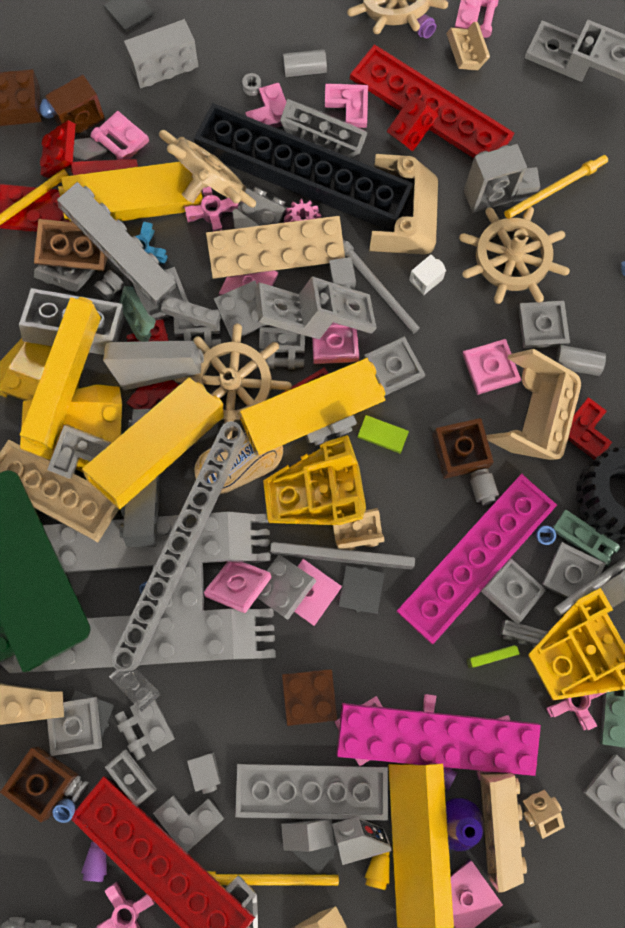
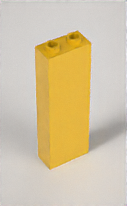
(138, 190)
(61, 373)
(311, 406)
(154, 442)
(420, 846)

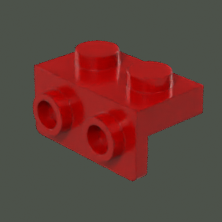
(412, 122)

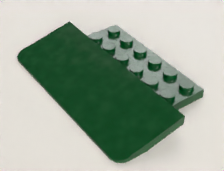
(36, 599)

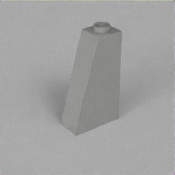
(151, 362)

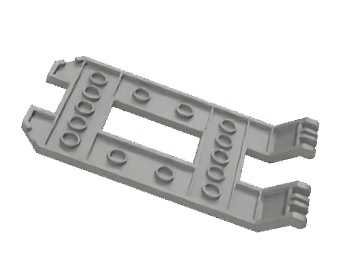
(185, 629)

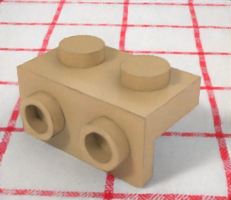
(468, 47)
(359, 532)

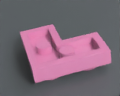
(352, 98)
(274, 105)

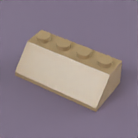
(502, 830)

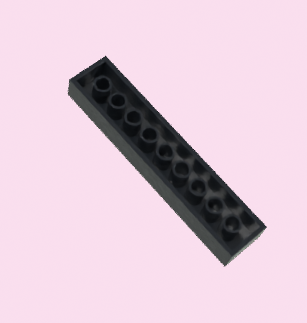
(304, 167)

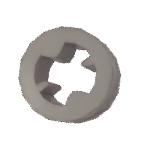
(250, 78)
(76, 788)

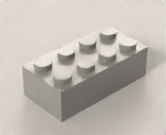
(45, 312)

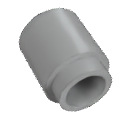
(484, 486)

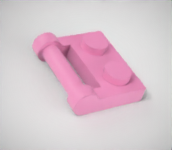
(469, 13)
(124, 132)

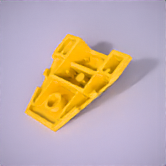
(23, 369)
(92, 410)
(318, 488)
(581, 651)

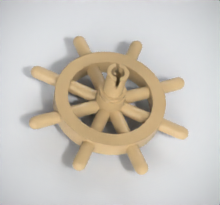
(396, 12)
(206, 171)
(514, 254)
(232, 380)

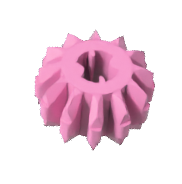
(300, 211)

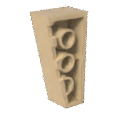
(29, 704)

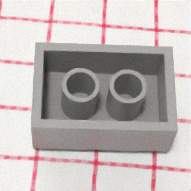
(162, 53)
(494, 177)

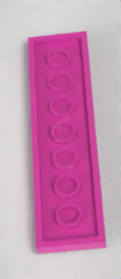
(476, 559)
(438, 739)

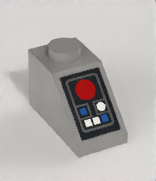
(359, 840)

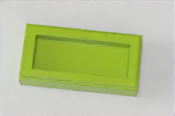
(383, 434)
(492, 656)

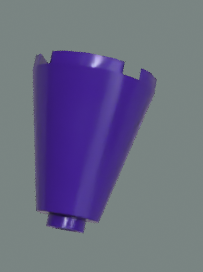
(464, 824)

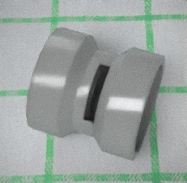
(108, 285)

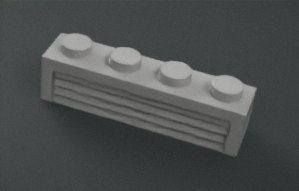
(191, 312)
(522, 633)

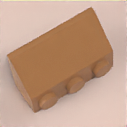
(66, 246)

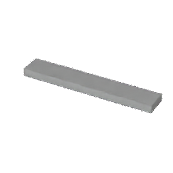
(341, 555)

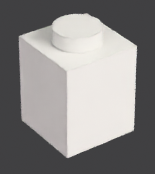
(427, 274)

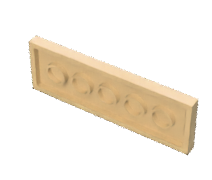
(275, 247)
(64, 499)

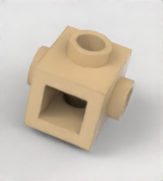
(543, 813)

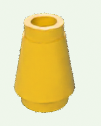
(378, 871)

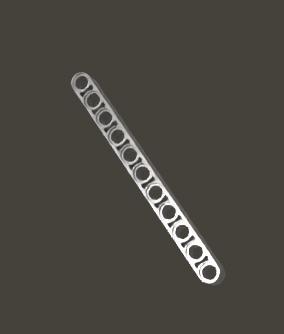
(181, 557)

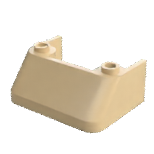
(413, 233)
(550, 408)

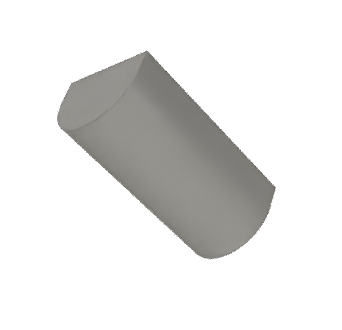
(304, 63)
(581, 360)
(130, 778)

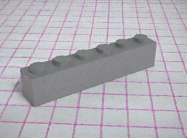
(116, 243)

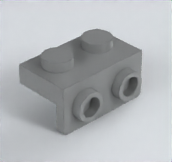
(266, 211)

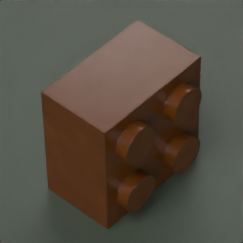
(19, 98)
(76, 103)
(462, 448)
(309, 697)
(38, 783)

